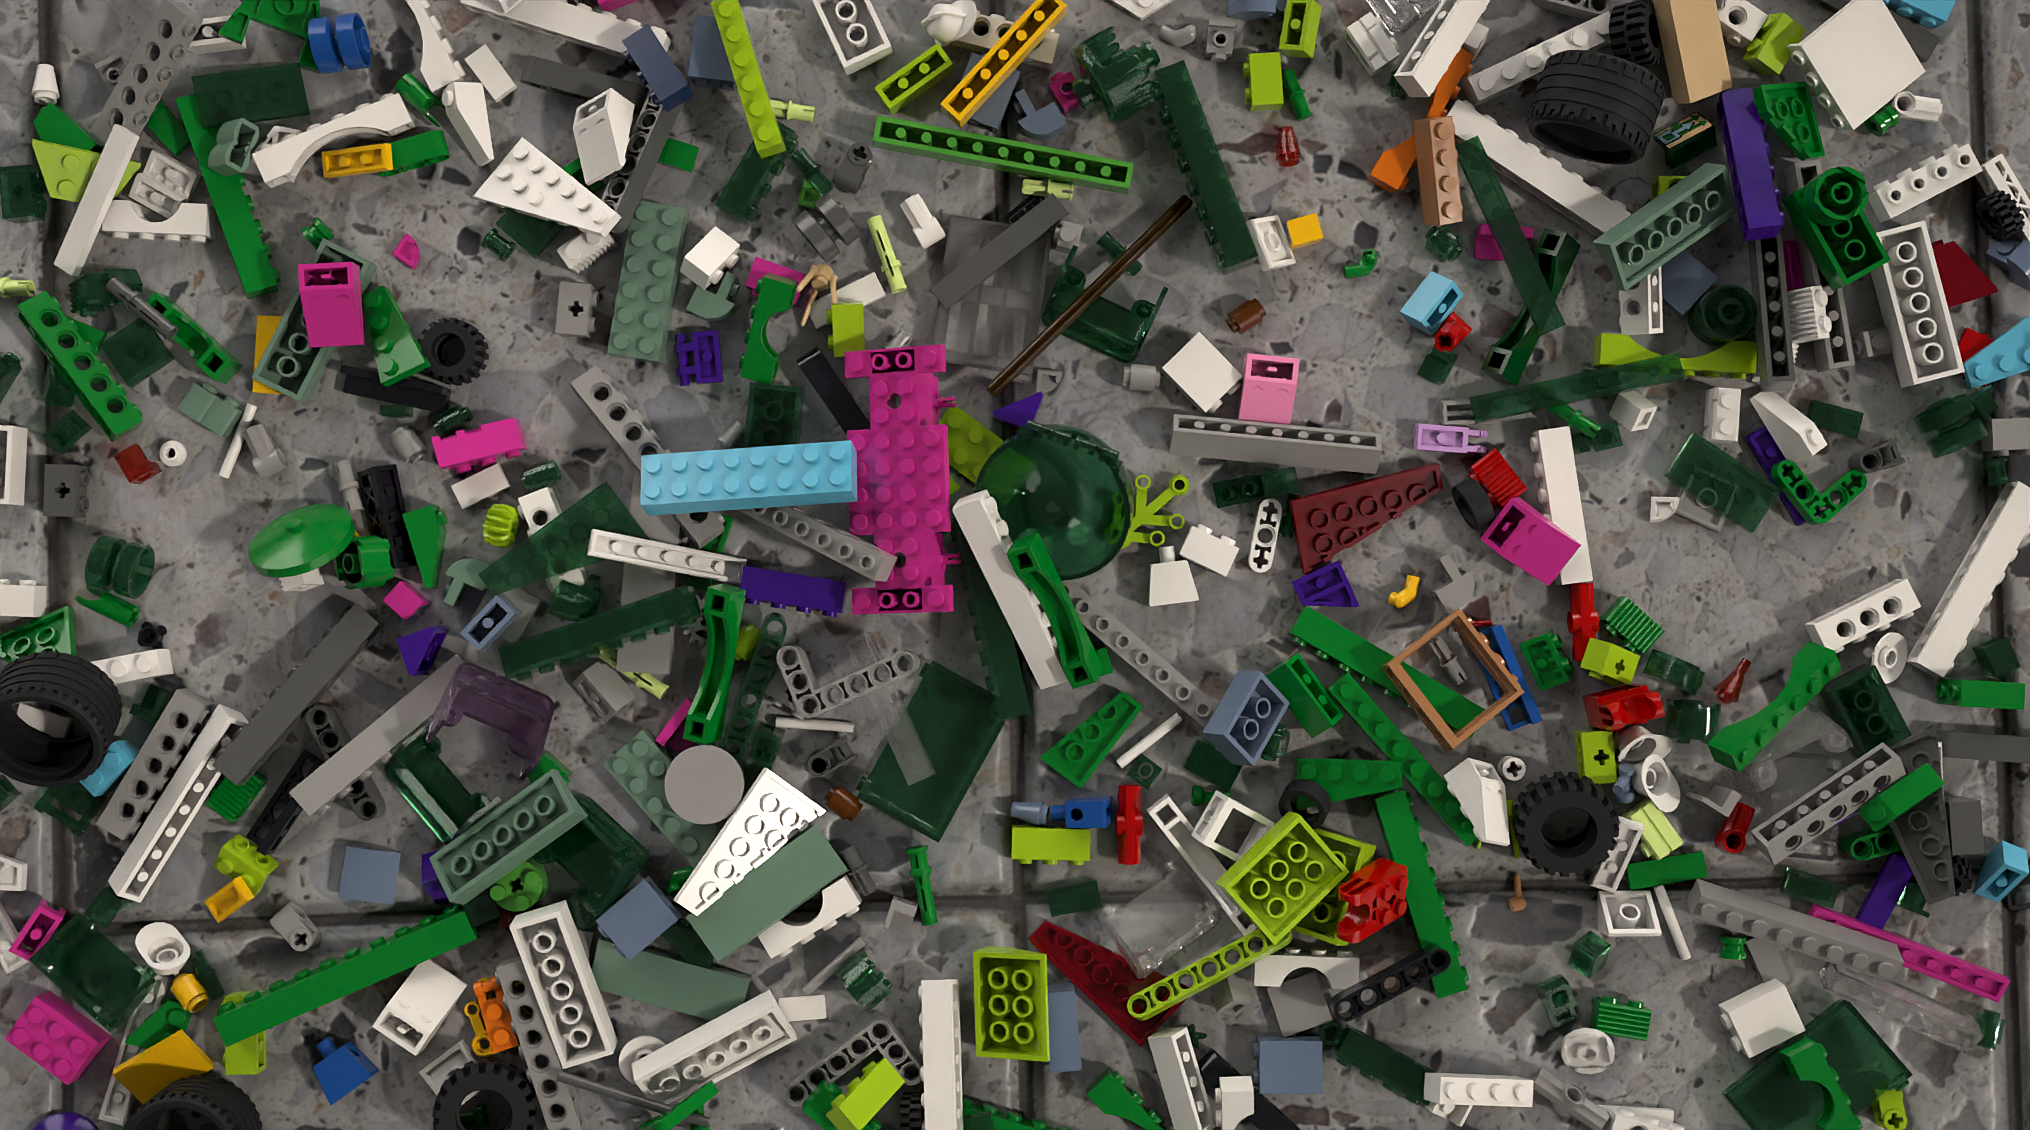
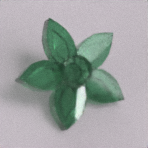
(1195, 1036)

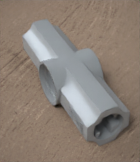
(1569, 1100)

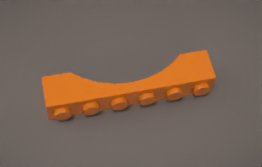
(1394, 163)

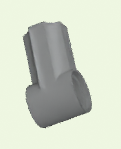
(267, 457)

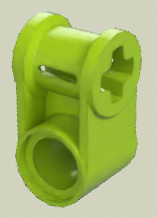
(1885, 1106)

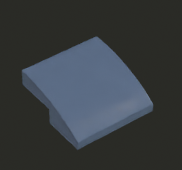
(1684, 282)
(369, 874)

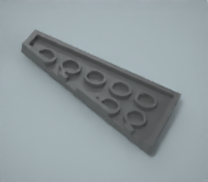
(1924, 828)

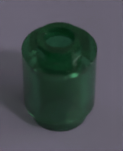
(453, 420)
(541, 475)
(1991, 1028)

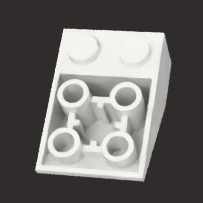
(603, 134)
(1481, 799)
(420, 1006)

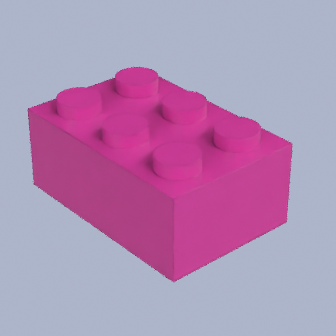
(58, 1037)

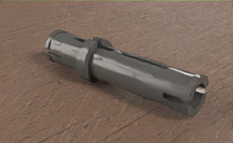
(133, 300)

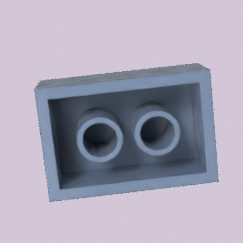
(1246, 717)
(1063, 1028)

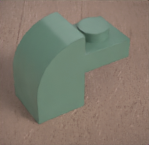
(718, 306)
(464, 573)

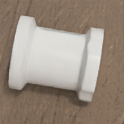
(1517, 773)

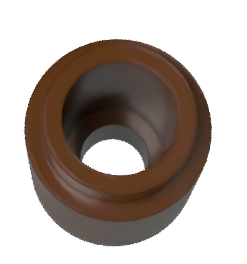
(1245, 316)
(842, 803)

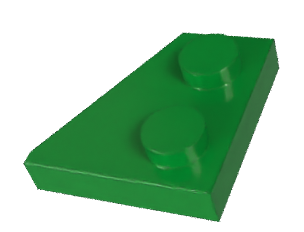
(160, 1025)

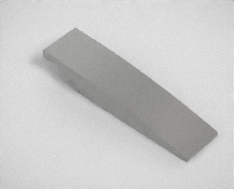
(642, 582)

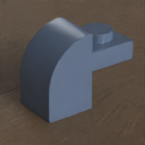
(1253, 9)
(1041, 123)
(2013, 257)

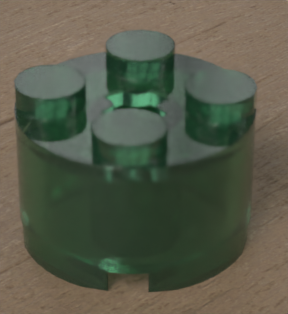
(1692, 720)
(863, 981)

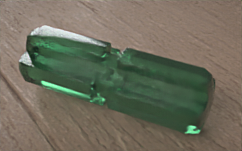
(1286, 525)

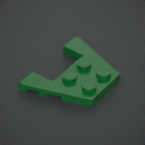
(283, 15)

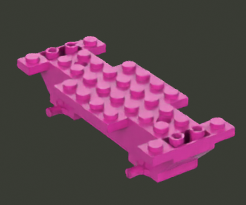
(903, 478)

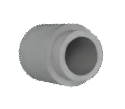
(1141, 377)
(408, 445)

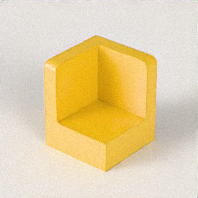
(1304, 231)

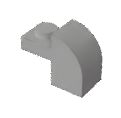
(1458, 588)

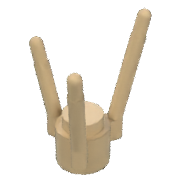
(821, 278)

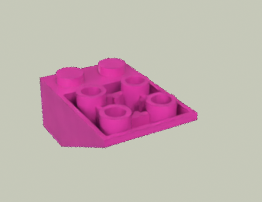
(332, 303)
(1530, 541)

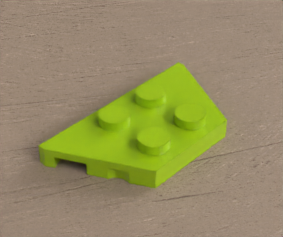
(70, 169)

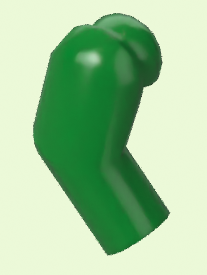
(1363, 267)
(677, 880)

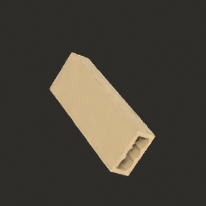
(1692, 48)

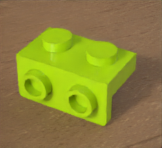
(242, 859)

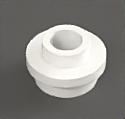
(180, 453)

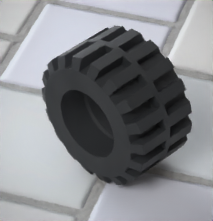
(1635, 33)
(473, 357)

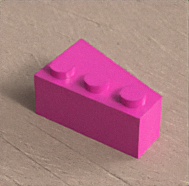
(480, 445)

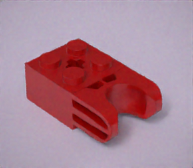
(1621, 706)
(1374, 899)

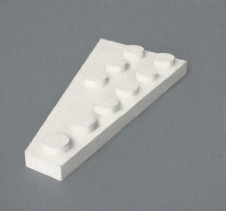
(543, 190)
(754, 832)

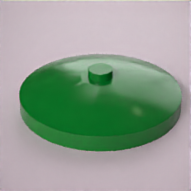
(301, 540)

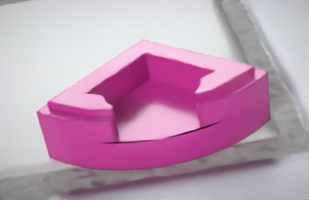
(408, 251)

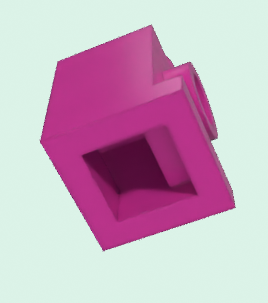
(1066, 100)

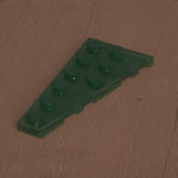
(562, 542)

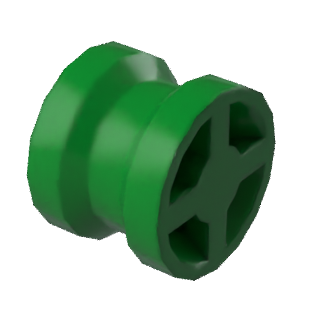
(1881, 120)
(316, 232)
(1732, 947)

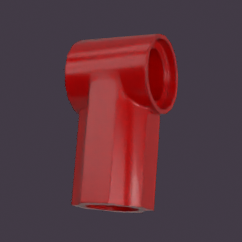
(1451, 332)
(1736, 825)

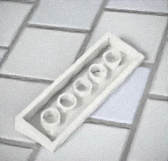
(714, 1050)

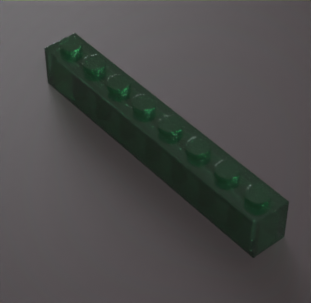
(600, 632)
(996, 637)

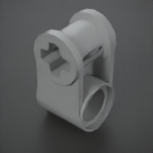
(293, 925)

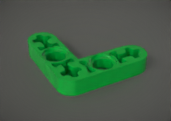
(1813, 499)
(681, 1110)

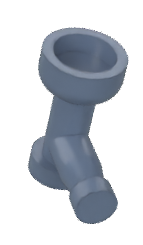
(1622, 788)

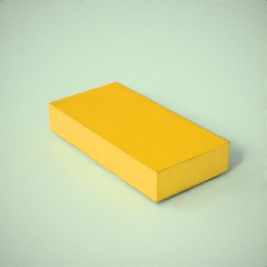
(229, 899)

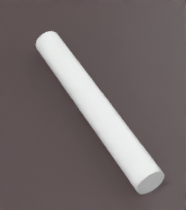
(237, 441)
(814, 724)
(1149, 740)
(1672, 922)

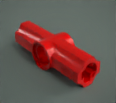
(1582, 618)
(1129, 824)

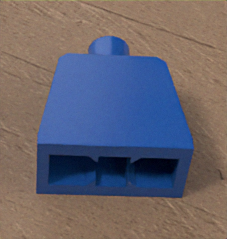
(1095, 810)
(341, 1069)

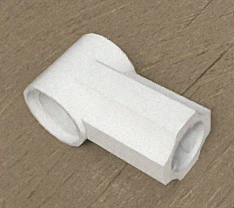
(1916, 107)
(924, 225)

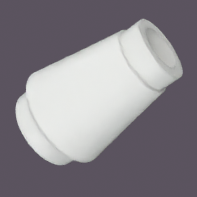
(45, 85)

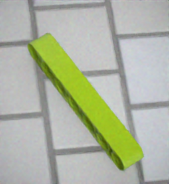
(1196, 970)

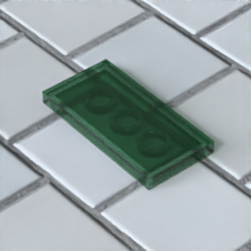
(251, 94)
(1722, 482)

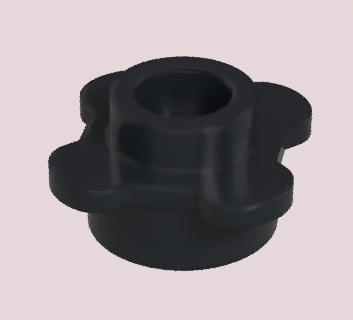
(144, 635)

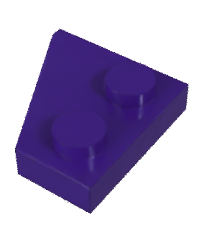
(1325, 588)

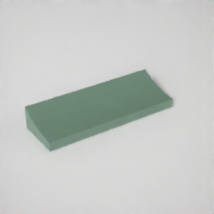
(1667, 225)
(506, 838)
(768, 893)
(669, 981)

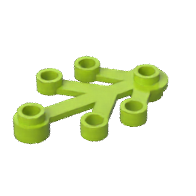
(1145, 516)

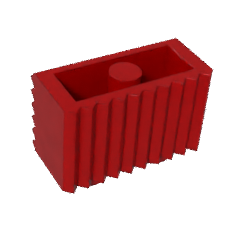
(1496, 478)

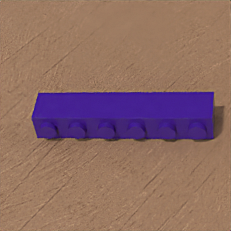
(1749, 165)

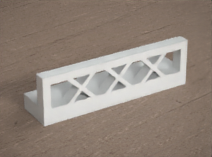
(1993, 180)

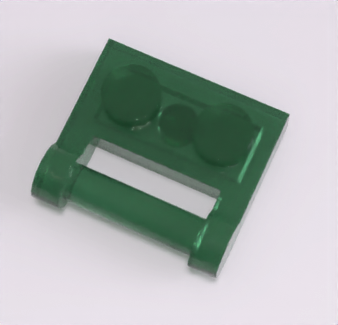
(76, 798)

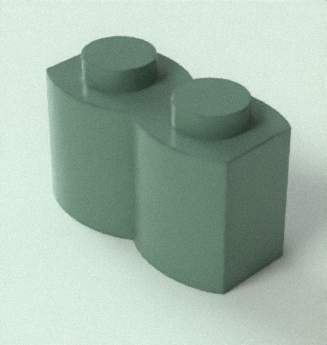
(233, 147)
(211, 409)

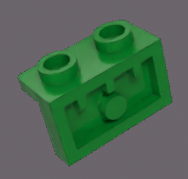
(1547, 660)

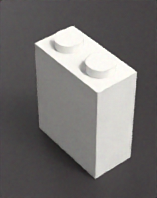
(1202, 374)
(1760, 1018)

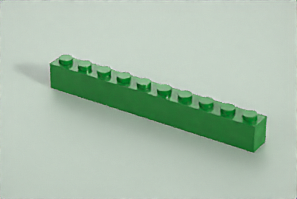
(343, 976)

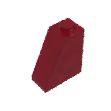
(1960, 275)

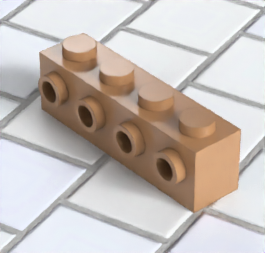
(1438, 170)

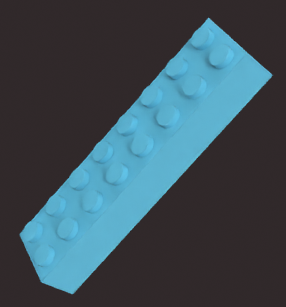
(749, 478)

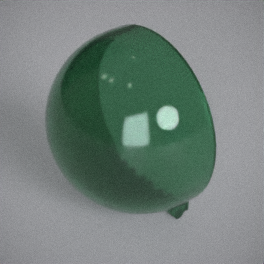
(1066, 490)

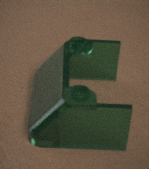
(1104, 323)
(435, 789)

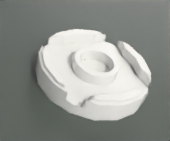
(1587, 1050)

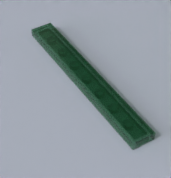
(1509, 236)
(1576, 388)

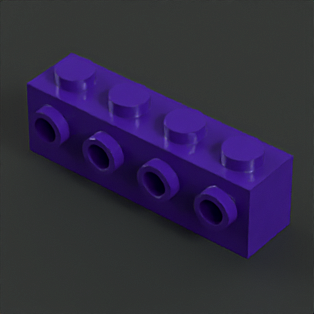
(795, 590)

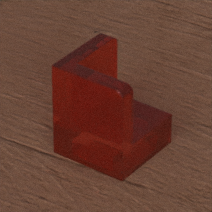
(136, 465)

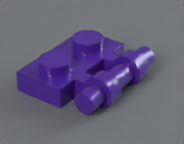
(706, 358)

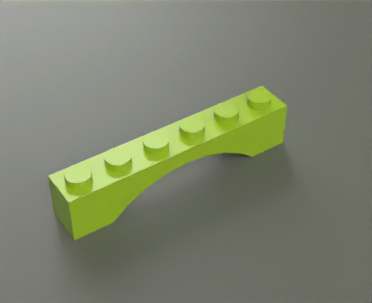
(748, 77)
(1730, 358)

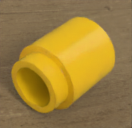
(189, 992)

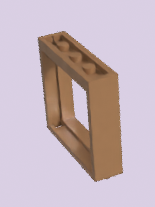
(1422, 707)

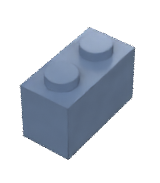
(491, 622)

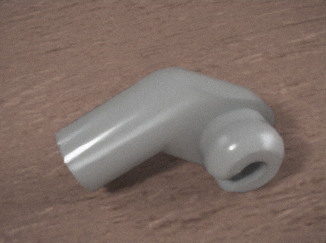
(1180, 37)

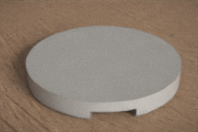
(704, 784)

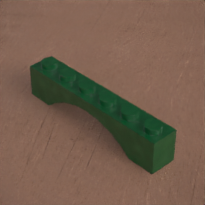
(1512, 352)

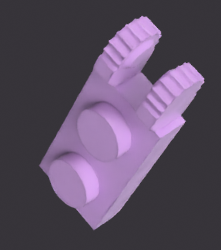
(1447, 439)

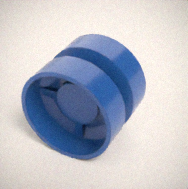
(339, 43)

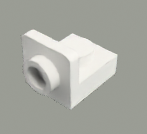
(1454, 1113)

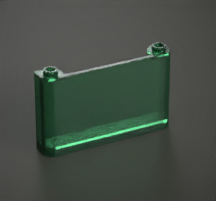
(957, 734)
(1866, 1068)

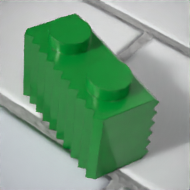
(1631, 625)
(233, 800)
(1621, 1019)

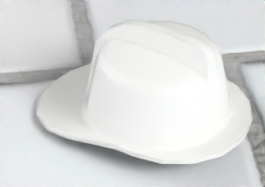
(950, 21)
(1639, 743)
(1657, 782)
(163, 948)

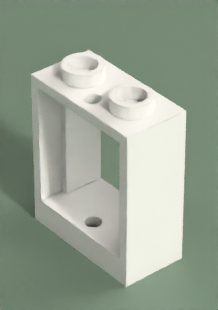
(1215, 817)

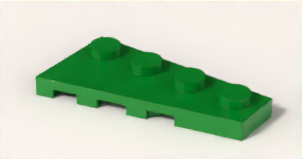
(393, 344)
(1087, 745)
(1348, 777)

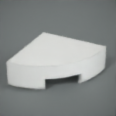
(1662, 508)

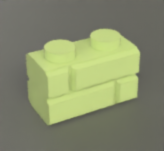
(1658, 835)

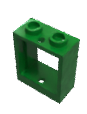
(1981, 693)

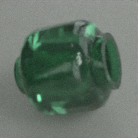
(1444, 243)
(1277, 744)

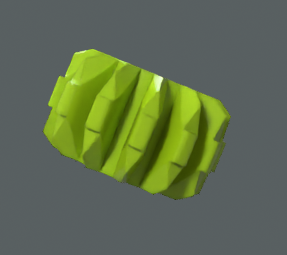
(501, 525)

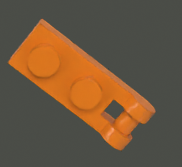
(495, 1016)

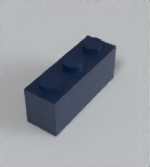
(656, 69)

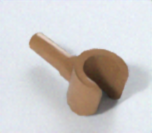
(1517, 903)

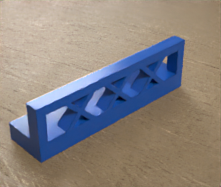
(1525, 701)

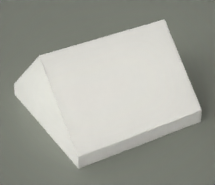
(1627, 914)

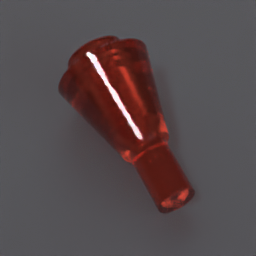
(1731, 686)

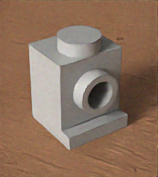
(1219, 29)
(111, 68)
(1066, 236)

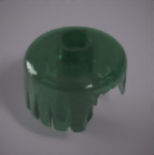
(1112, 76)

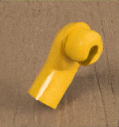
(1407, 595)

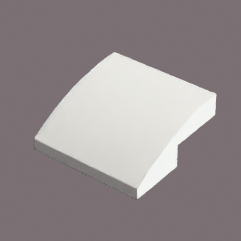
(164, 184)

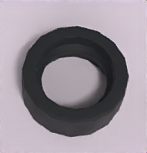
(1473, 503)
(1312, 791)

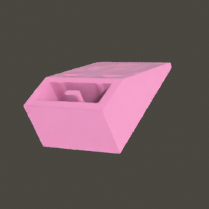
(1268, 388)

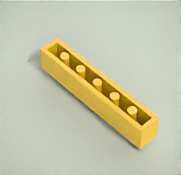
(1002, 60)

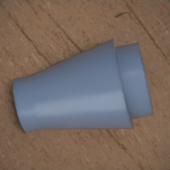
(1031, 812)

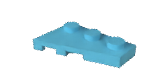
(2001, 358)

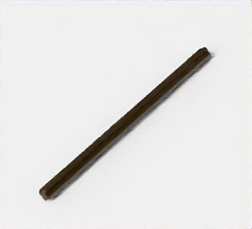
(1089, 295)

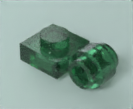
(1605, 439)

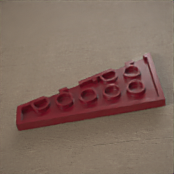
(1349, 513)
(1103, 978)

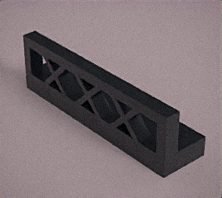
(404, 392)
(390, 506)
(290, 813)

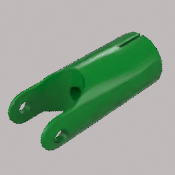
(418, 96)
(111, 607)

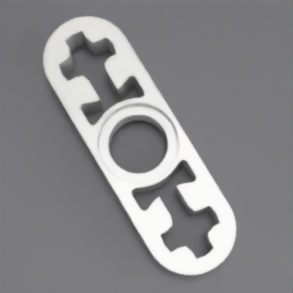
(1274, 530)

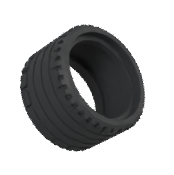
(1595, 107)
(75, 687)
(209, 1096)

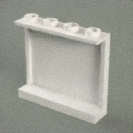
(1856, 62)

